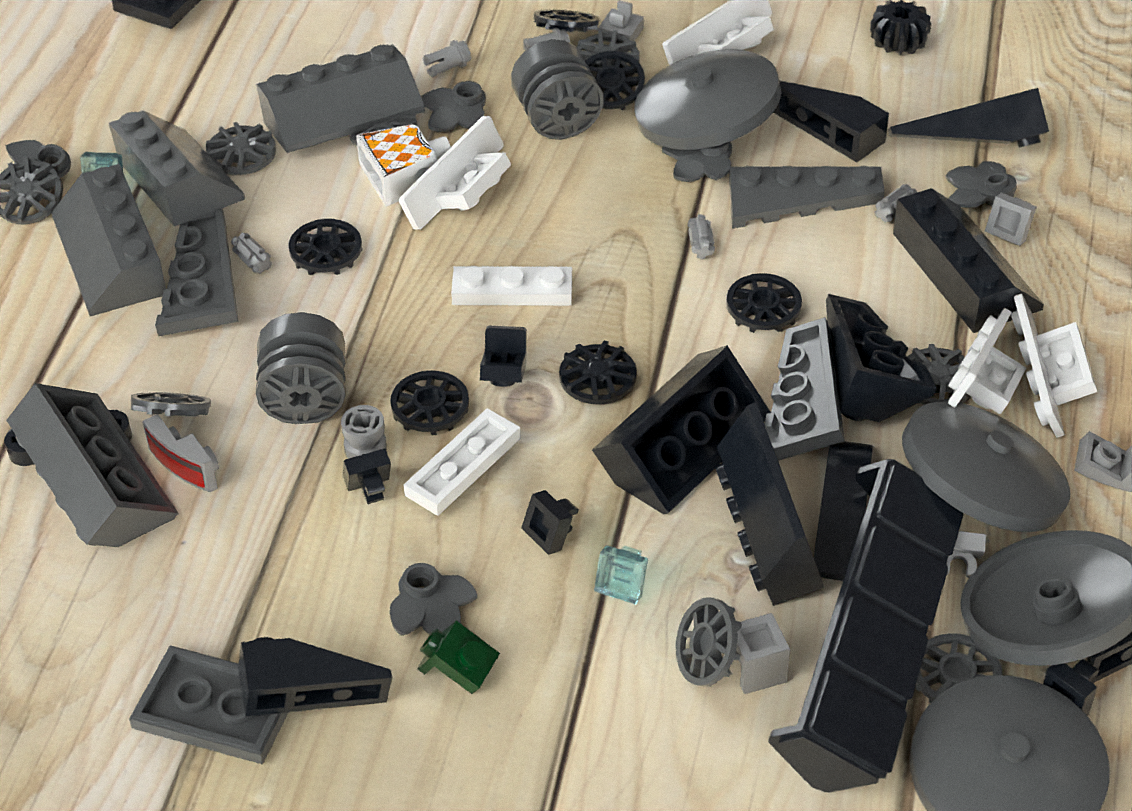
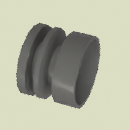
(557, 89)
(300, 368)

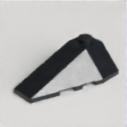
(999, 120)
(871, 367)

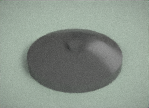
(708, 99)
(986, 466)
(1051, 598)
(1007, 749)

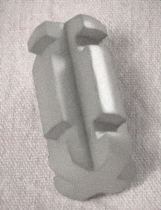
(887, 207)
(701, 236)
(251, 253)

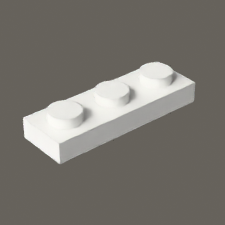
(512, 285)
(462, 461)

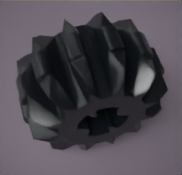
(900, 26)

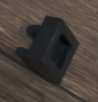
(368, 473)
(548, 521)
(1074, 682)

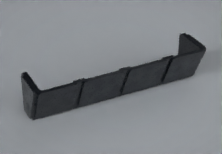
(874, 635)

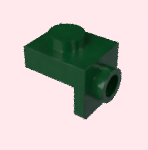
(459, 656)

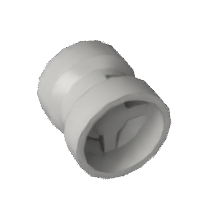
(363, 430)

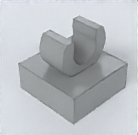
(623, 21)
(1010, 218)
(968, 547)

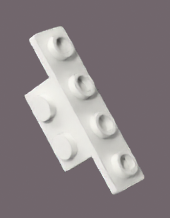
(729, 27)
(458, 175)
(1058, 365)
(987, 372)

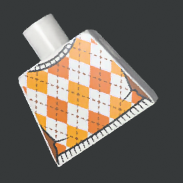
(397, 159)

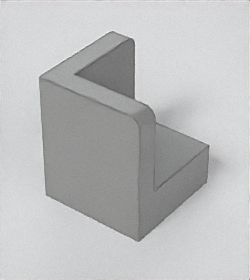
(762, 654)

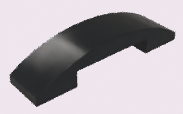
(841, 508)

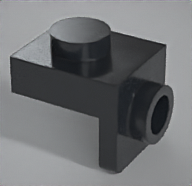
(504, 355)

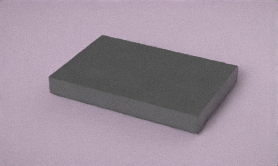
(202, 705)

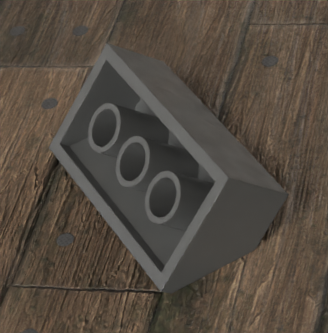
(338, 97)
(172, 167)
(107, 242)
(89, 465)

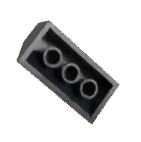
(959, 258)
(676, 432)
(767, 511)

